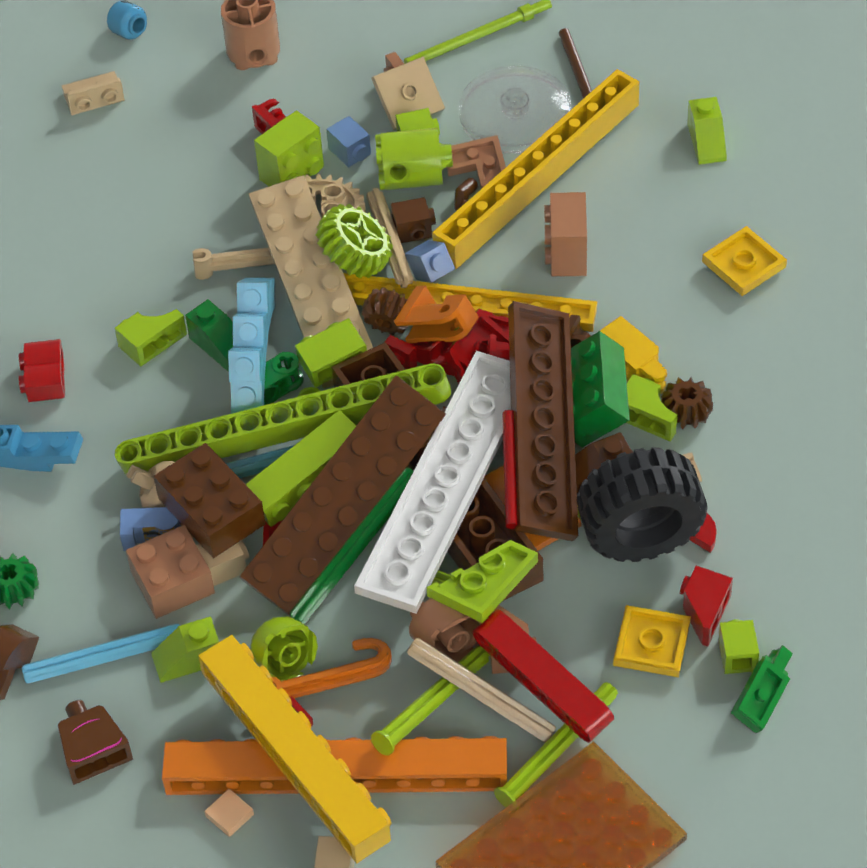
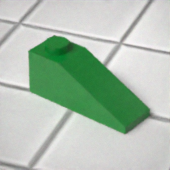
(211, 331)

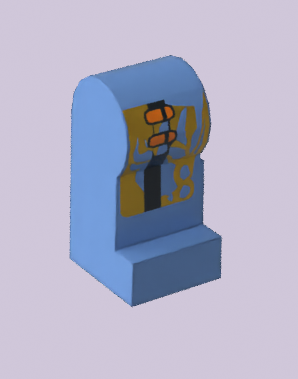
(143, 524)

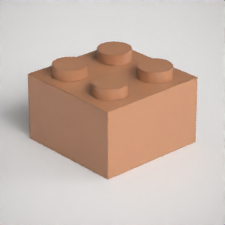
(566, 234)
(170, 571)

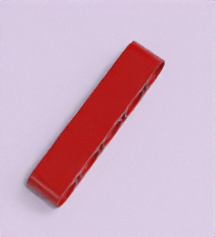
(543, 675)

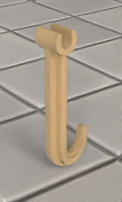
(206, 262)

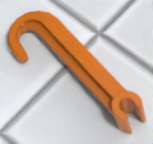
(343, 674)

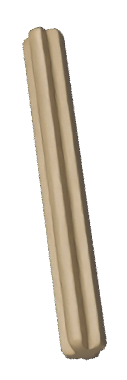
(398, 259)
(481, 690)

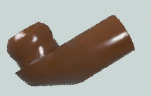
(463, 191)

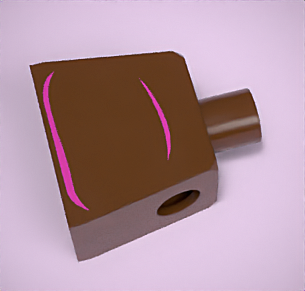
(91, 741)

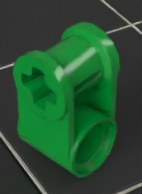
(278, 378)

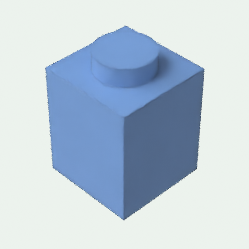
(348, 141)
(429, 261)

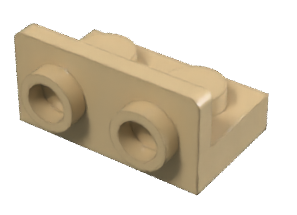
(93, 92)

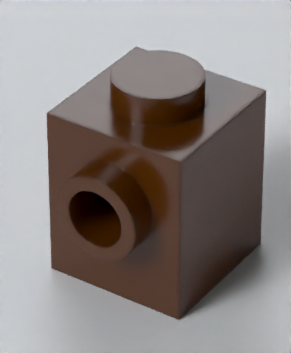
(413, 219)

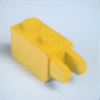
(639, 351)

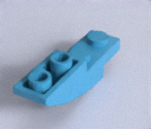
(37, 449)

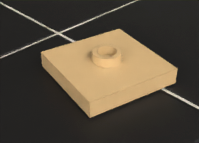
(407, 90)

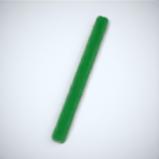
(350, 550)

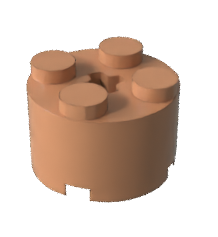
(443, 629)

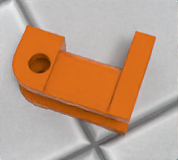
(435, 320)

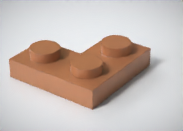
(479, 155)

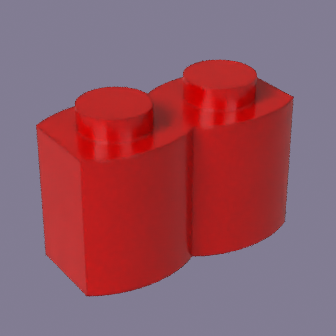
(42, 370)

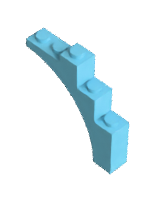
(250, 336)

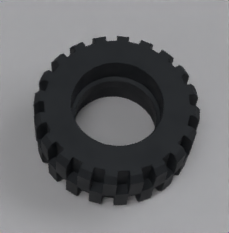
(641, 504)

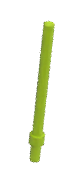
(524, 13)

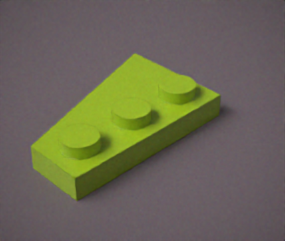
(487, 583)

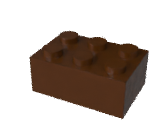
(209, 500)

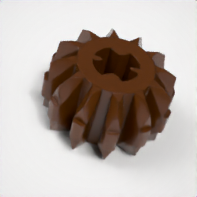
(382, 309)
(689, 401)

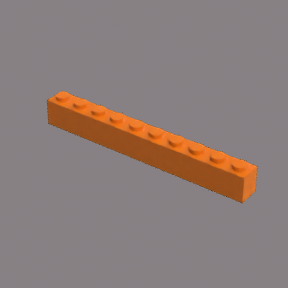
(414, 766)

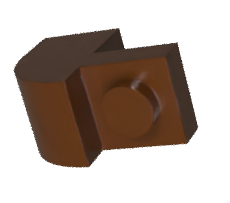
(15, 651)

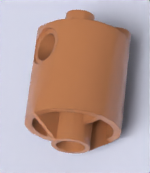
(250, 32)

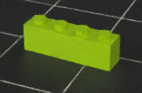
(293, 472)

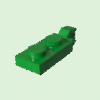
(763, 690)

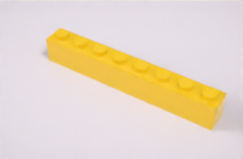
(296, 749)

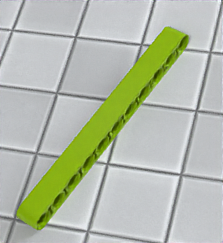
(266, 420)

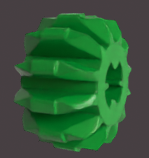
(17, 580)

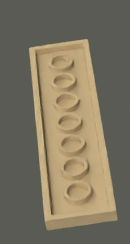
(311, 282)

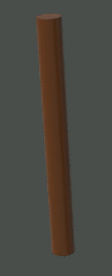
(575, 62)

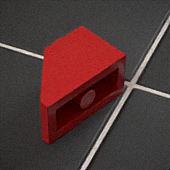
(705, 600)

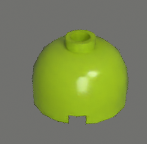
(284, 647)

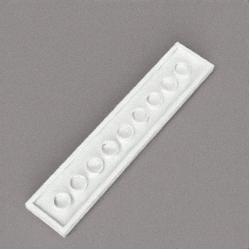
(440, 488)

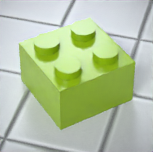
(289, 150)

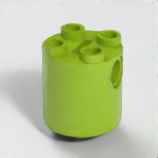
(411, 159)

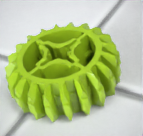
(354, 240)

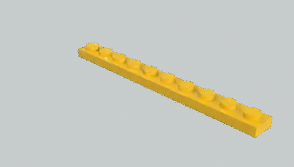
(485, 299)

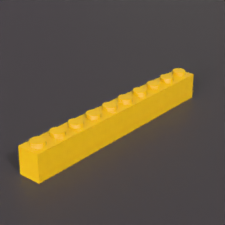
(538, 167)

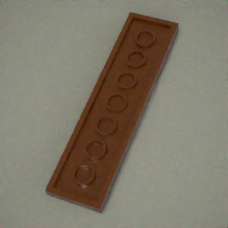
(543, 421)
(342, 494)

